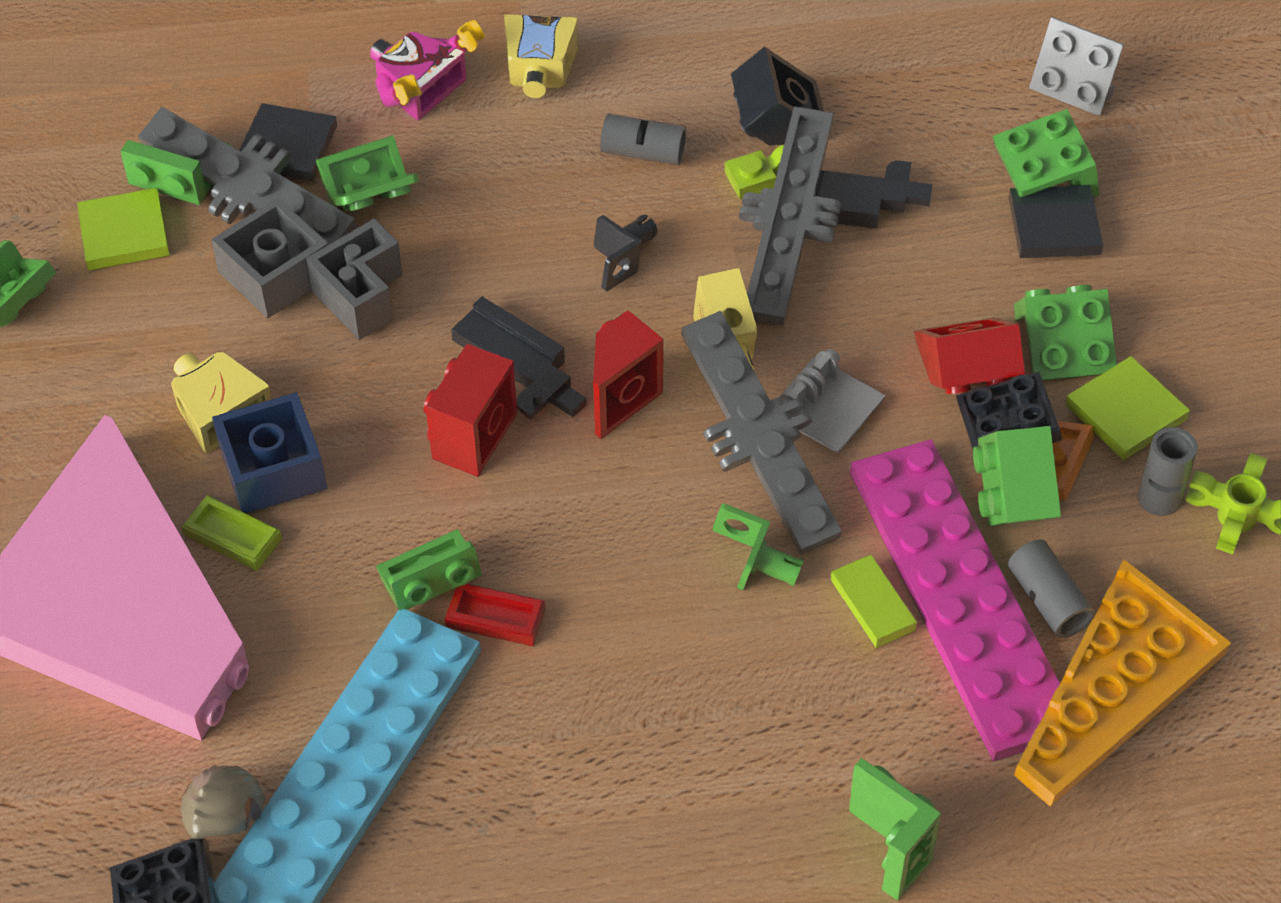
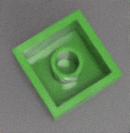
(1017, 476)

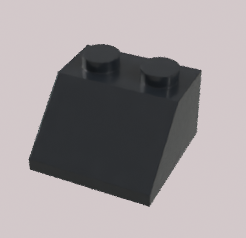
(768, 92)

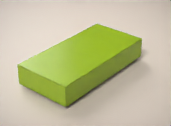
(231, 532)
(873, 601)

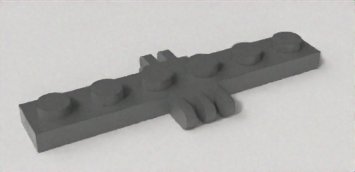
(246, 177)
(790, 214)
(760, 433)

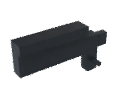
(865, 195)
(533, 353)

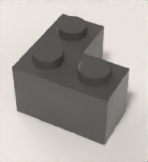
(354, 277)

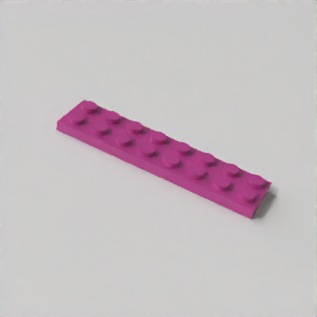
(959, 594)

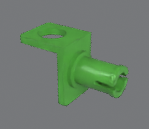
(761, 557)

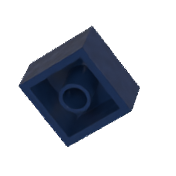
(270, 453)

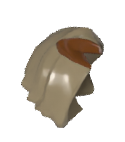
(221, 802)

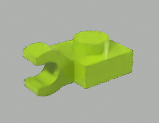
(753, 171)

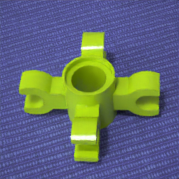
(1239, 502)

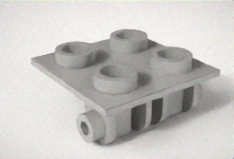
(1076, 66)
(832, 399)

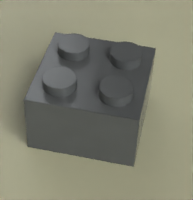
(268, 256)

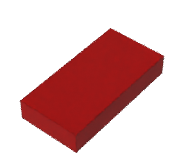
(495, 614)

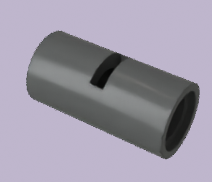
(643, 139)
(1167, 471)
(1051, 588)

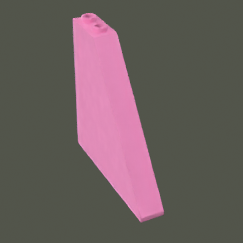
(113, 598)

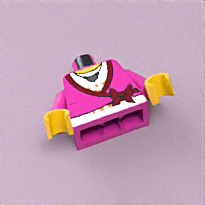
(423, 69)

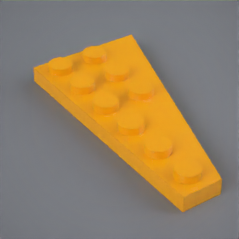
(1124, 672)

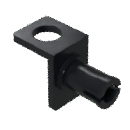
(622, 247)

